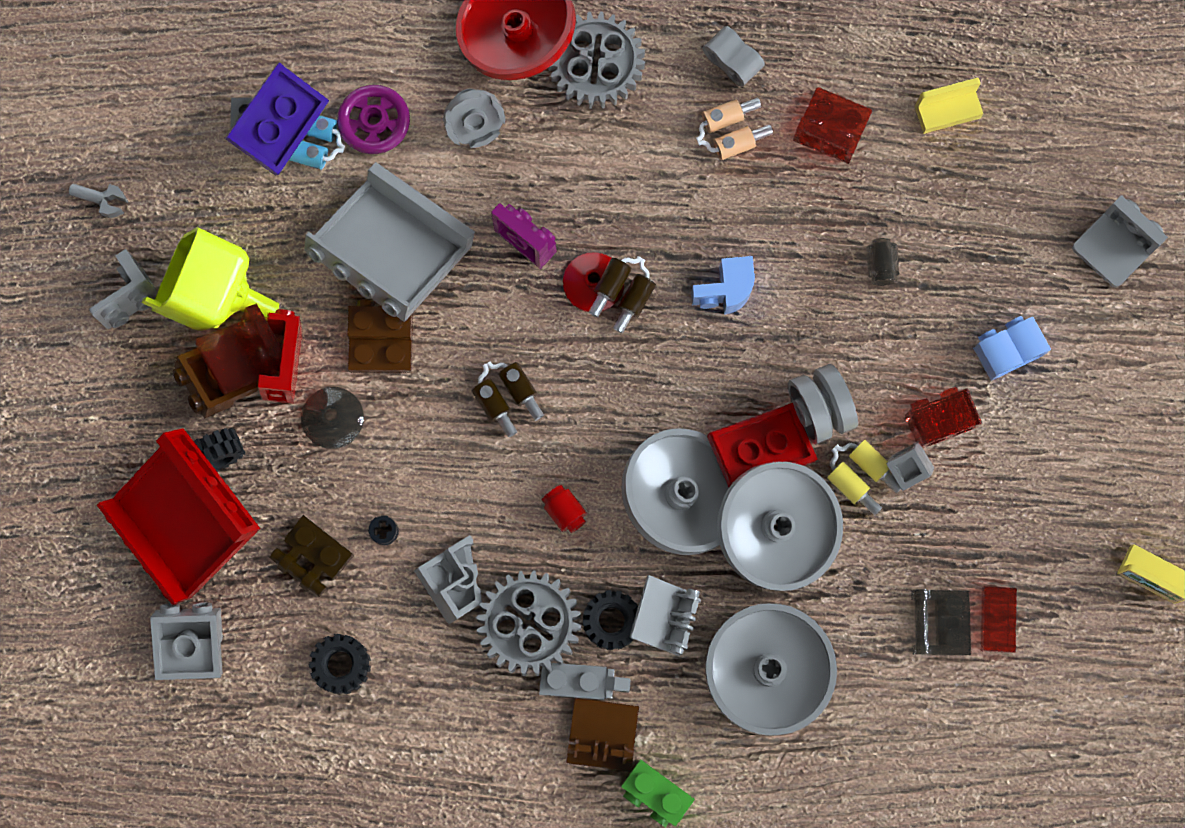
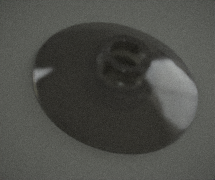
(343, 428)

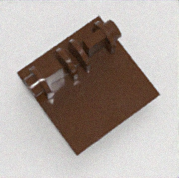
(602, 734)

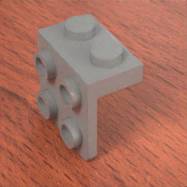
(1119, 241)

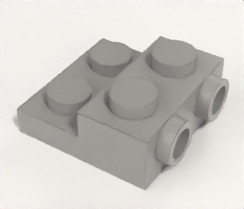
(187, 642)

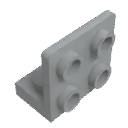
(117, 307)

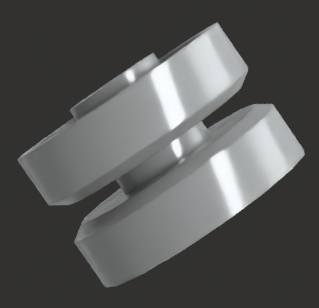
(823, 403)

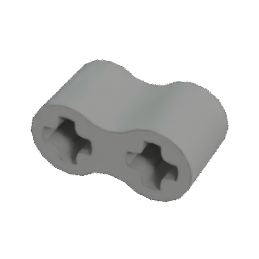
(733, 56)

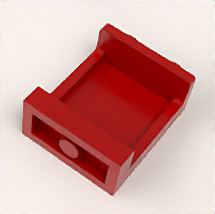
(283, 387)

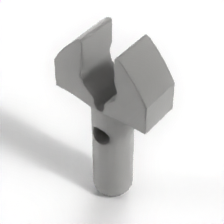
(100, 198)

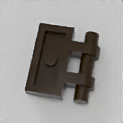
(318, 548)

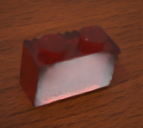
(943, 417)

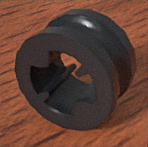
(376, 524)

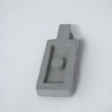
(581, 682)

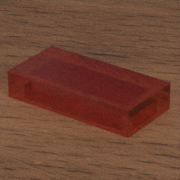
(998, 619)

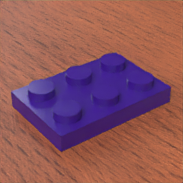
(277, 119)

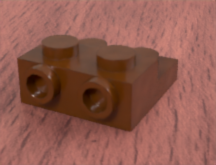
(378, 340)
(203, 389)

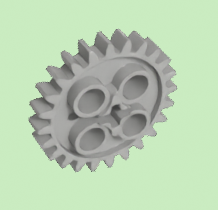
(623, 62)
(546, 600)

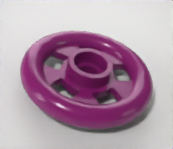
(359, 99)

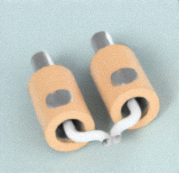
(736, 141)

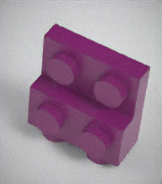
(519, 231)

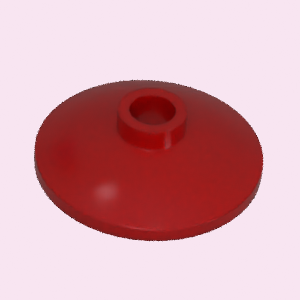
(576, 284)

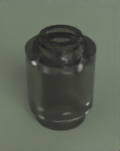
(882, 261)

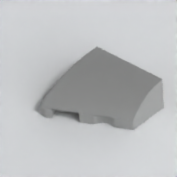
(452, 580)

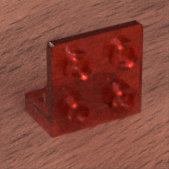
(832, 125)
(241, 351)

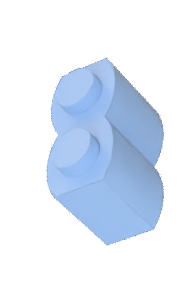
(1011, 348)

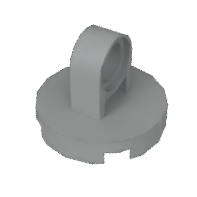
(473, 118)

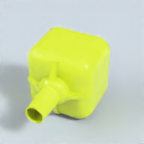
(206, 283)

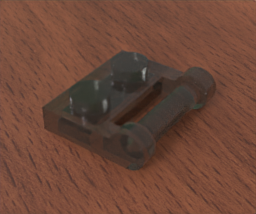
(952, 622)

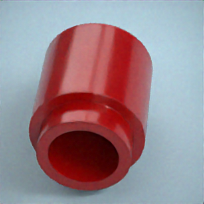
(564, 509)

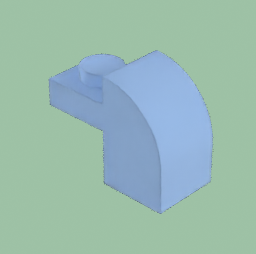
(735, 287)

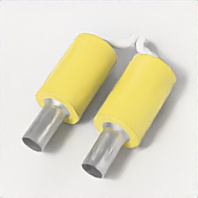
(851, 484)

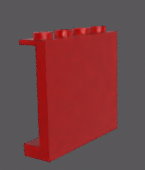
(179, 517)

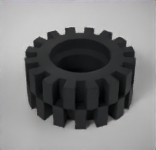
(221, 448)
(591, 616)
(321, 658)

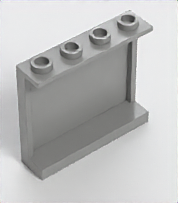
(390, 243)

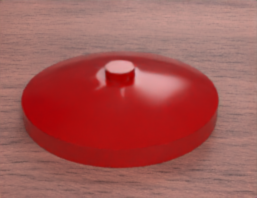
(514, 35)

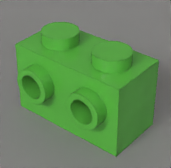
(657, 793)

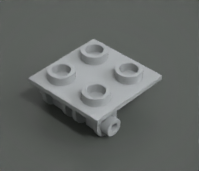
(665, 616)

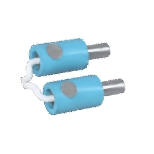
(316, 155)

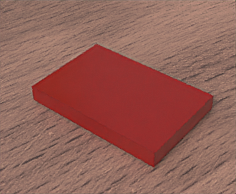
(761, 440)

